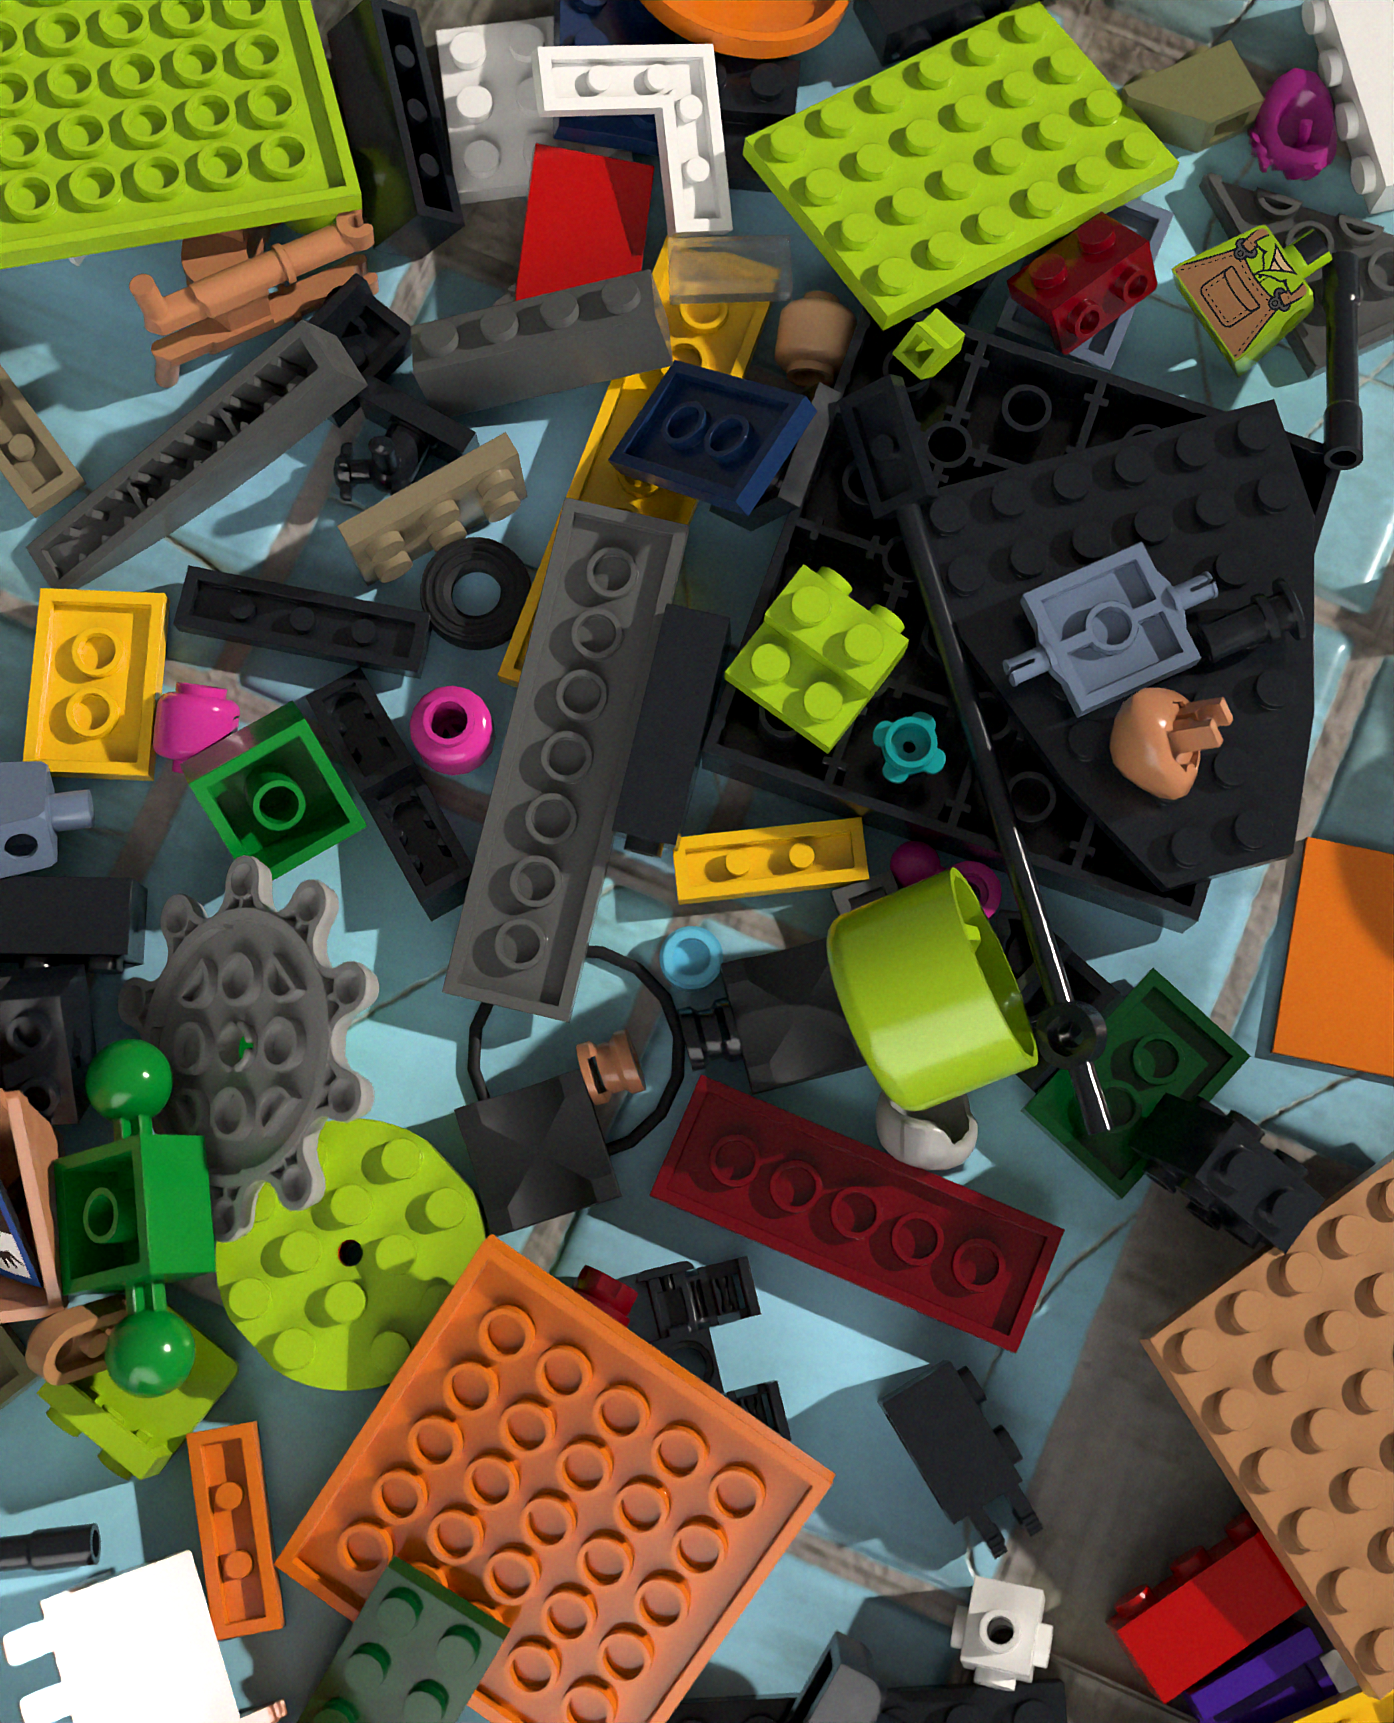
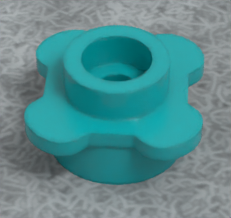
(917, 730)

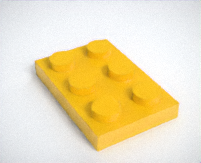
(96, 683)

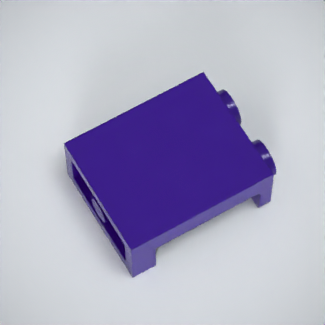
(1264, 1680)

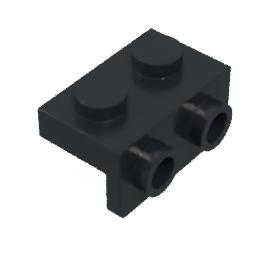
(367, 330)

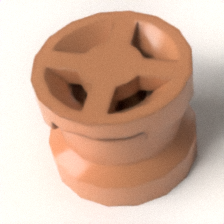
(617, 1066)

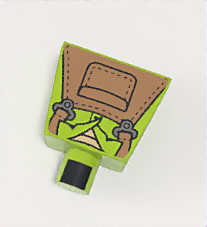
(1251, 291)

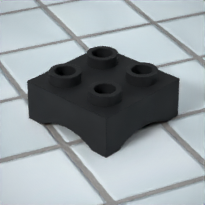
(789, 1017)
(537, 1153)

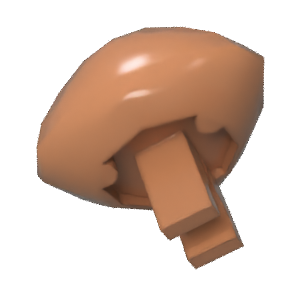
(1161, 737)

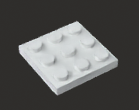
(495, 107)

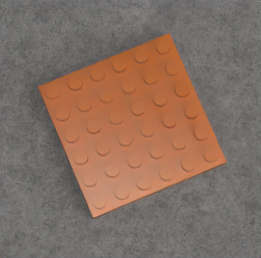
(565, 1494)

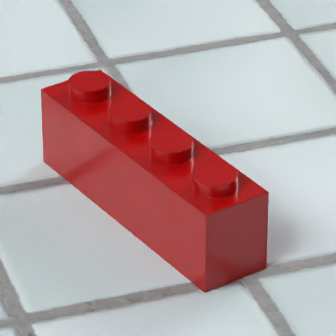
(1204, 1610)

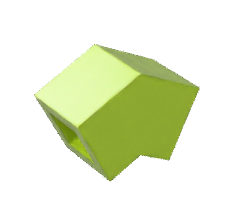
(930, 345)

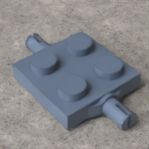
(1110, 629)

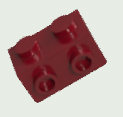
(1086, 280)

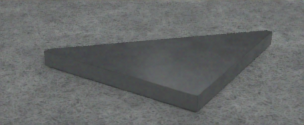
(1245, 209)

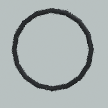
(672, 1018)

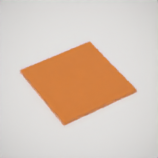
(1340, 961)

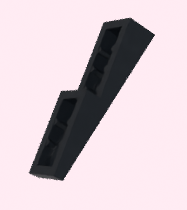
(394, 792)

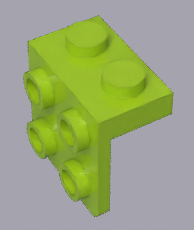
(137, 1432)

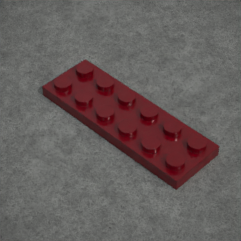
(858, 1213)

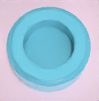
(691, 958)

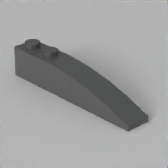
(202, 456)

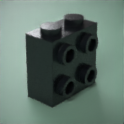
(1226, 1172)

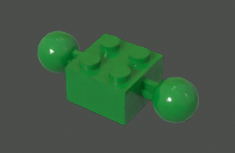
(136, 1218)

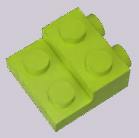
(818, 656)

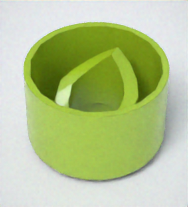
(929, 993)

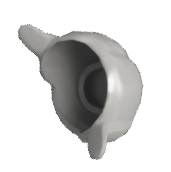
(927, 1138)

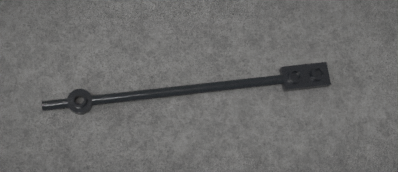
(896, 485)

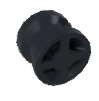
(704, 1037)

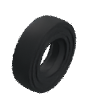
(458, 560)

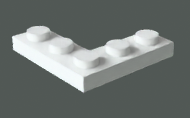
(660, 80)

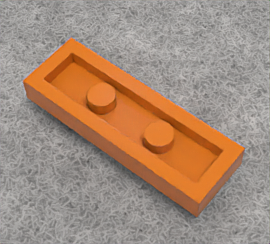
(235, 1530)

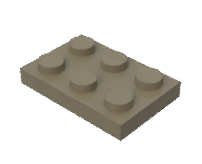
(435, 511)

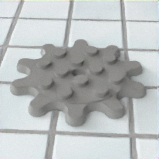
(272, 983)

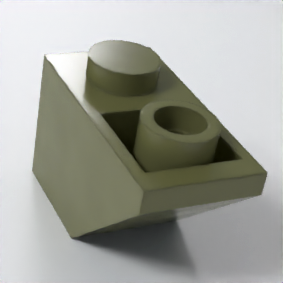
(1197, 99)

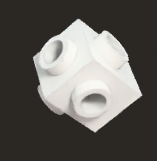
(995, 1607)

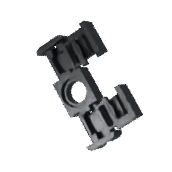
(684, 1302)

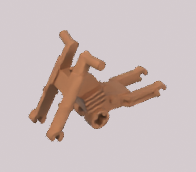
(231, 283)

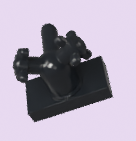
(410, 439)

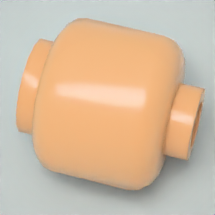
(814, 338)

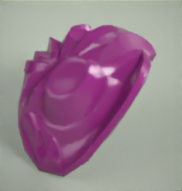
(1295, 127)

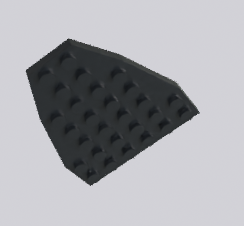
(1200, 500)

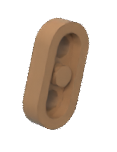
(74, 1340)

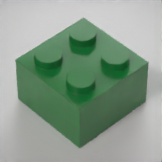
(273, 792)

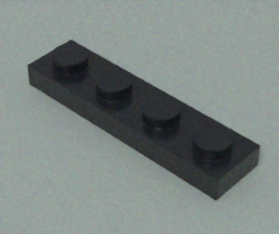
(304, 622)

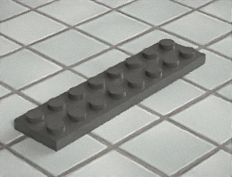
(565, 761)

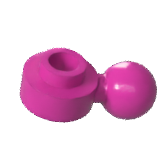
(919, 860)

